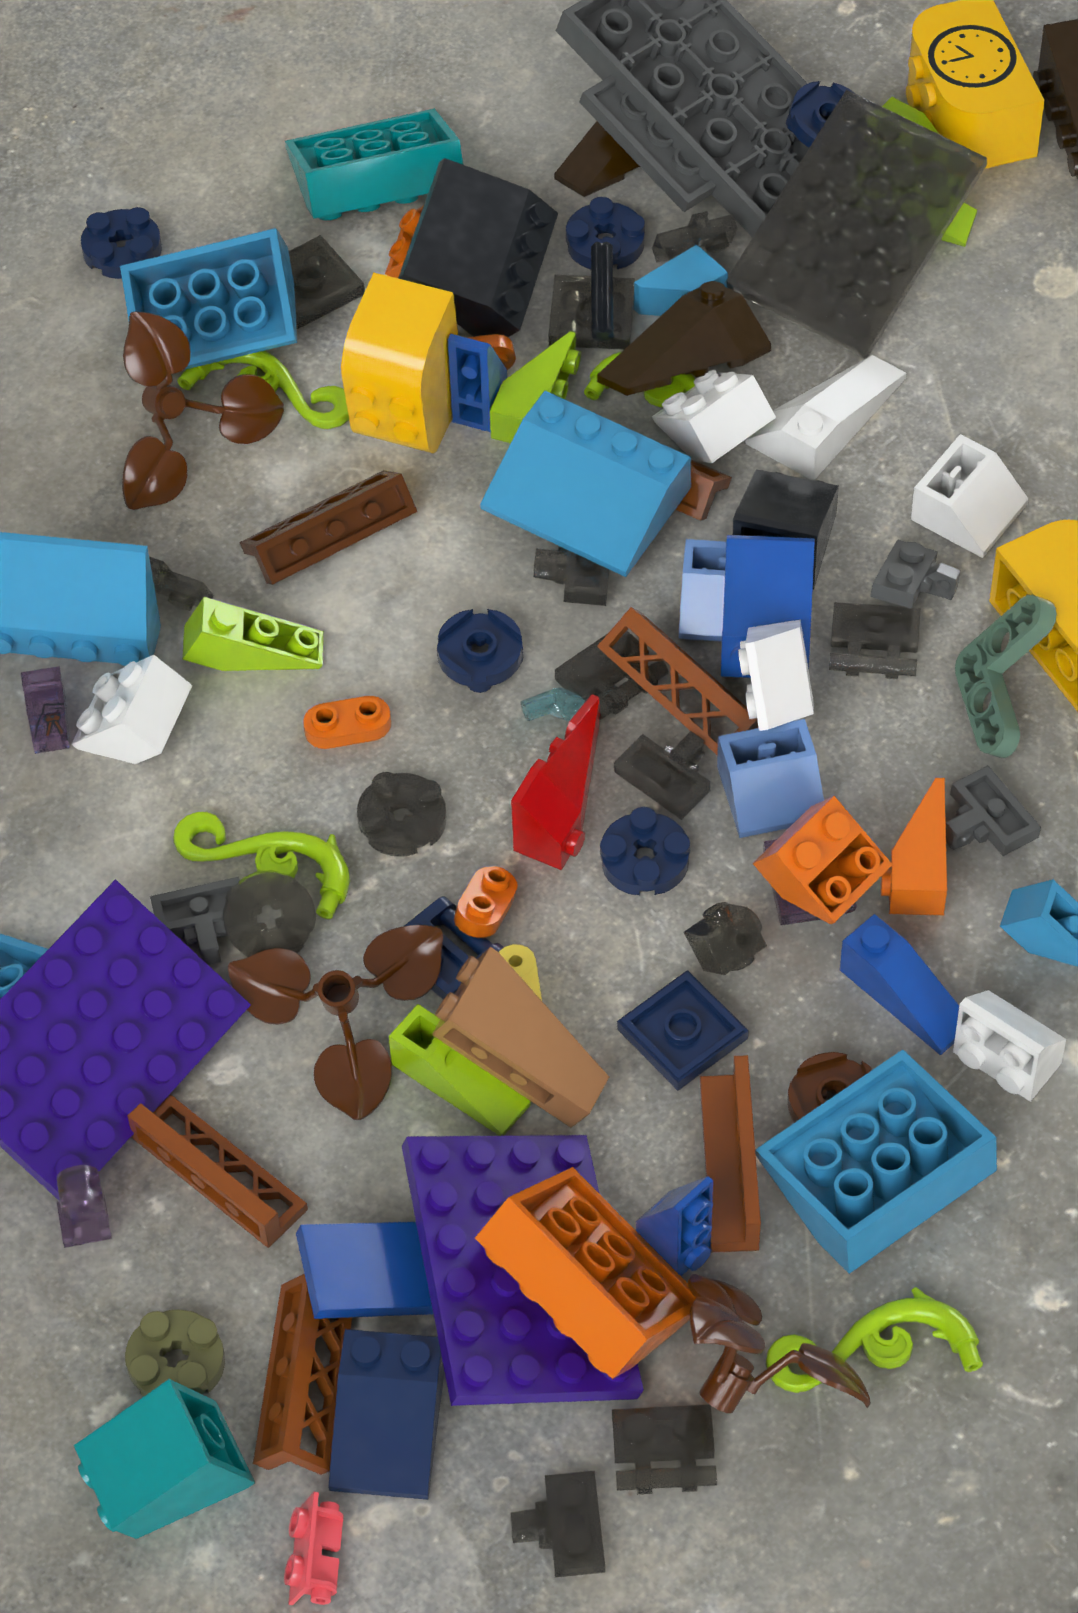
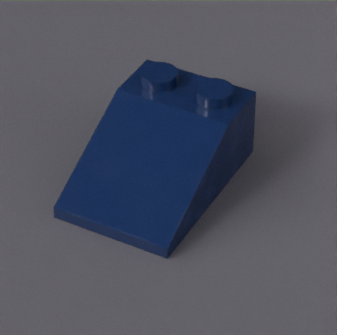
(386, 1414)

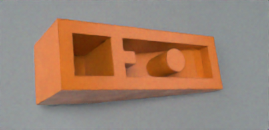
(919, 867)

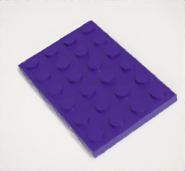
(100, 1028)
(488, 1332)

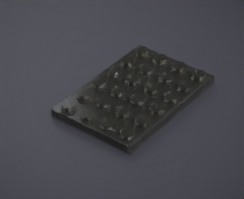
(856, 223)

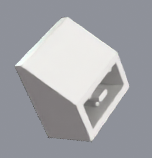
(714, 414)
(968, 497)
(778, 672)
(132, 711)
(1006, 1044)

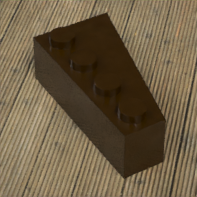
(1059, 84)

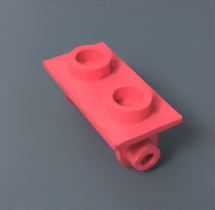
(307, 1568)

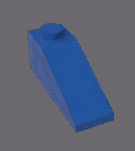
(474, 381)
(900, 982)

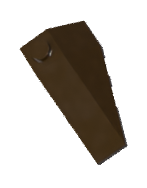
(595, 163)
(695, 333)

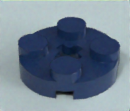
(806, 107)
(610, 218)
(107, 228)
(483, 669)
(644, 830)

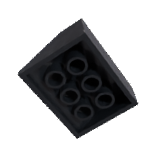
(482, 245)

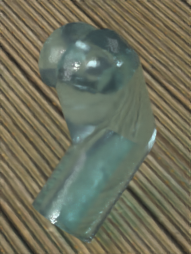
(555, 702)

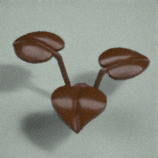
(150, 356)
(352, 1074)
(719, 1318)

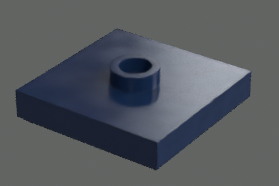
(682, 1030)

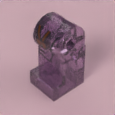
(46, 709)
(82, 1206)

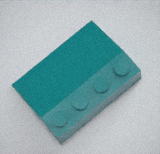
(371, 163)

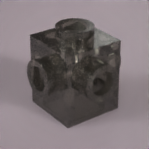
(726, 938)

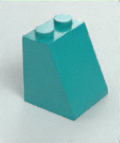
(161, 1461)

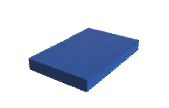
(364, 1269)

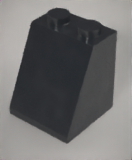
(788, 508)

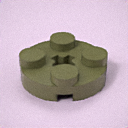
(173, 1330)

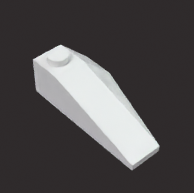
(825, 418)

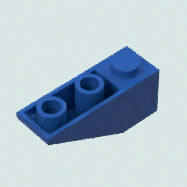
(681, 1225)

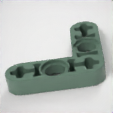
(981, 670)

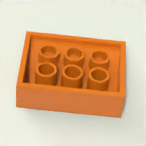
(588, 1270)

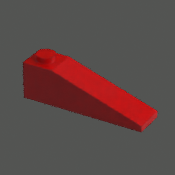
(554, 793)

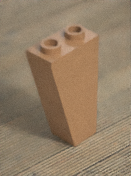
(518, 1039)

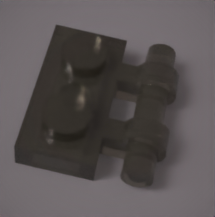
(874, 628)
(596, 674)
(663, 1435)

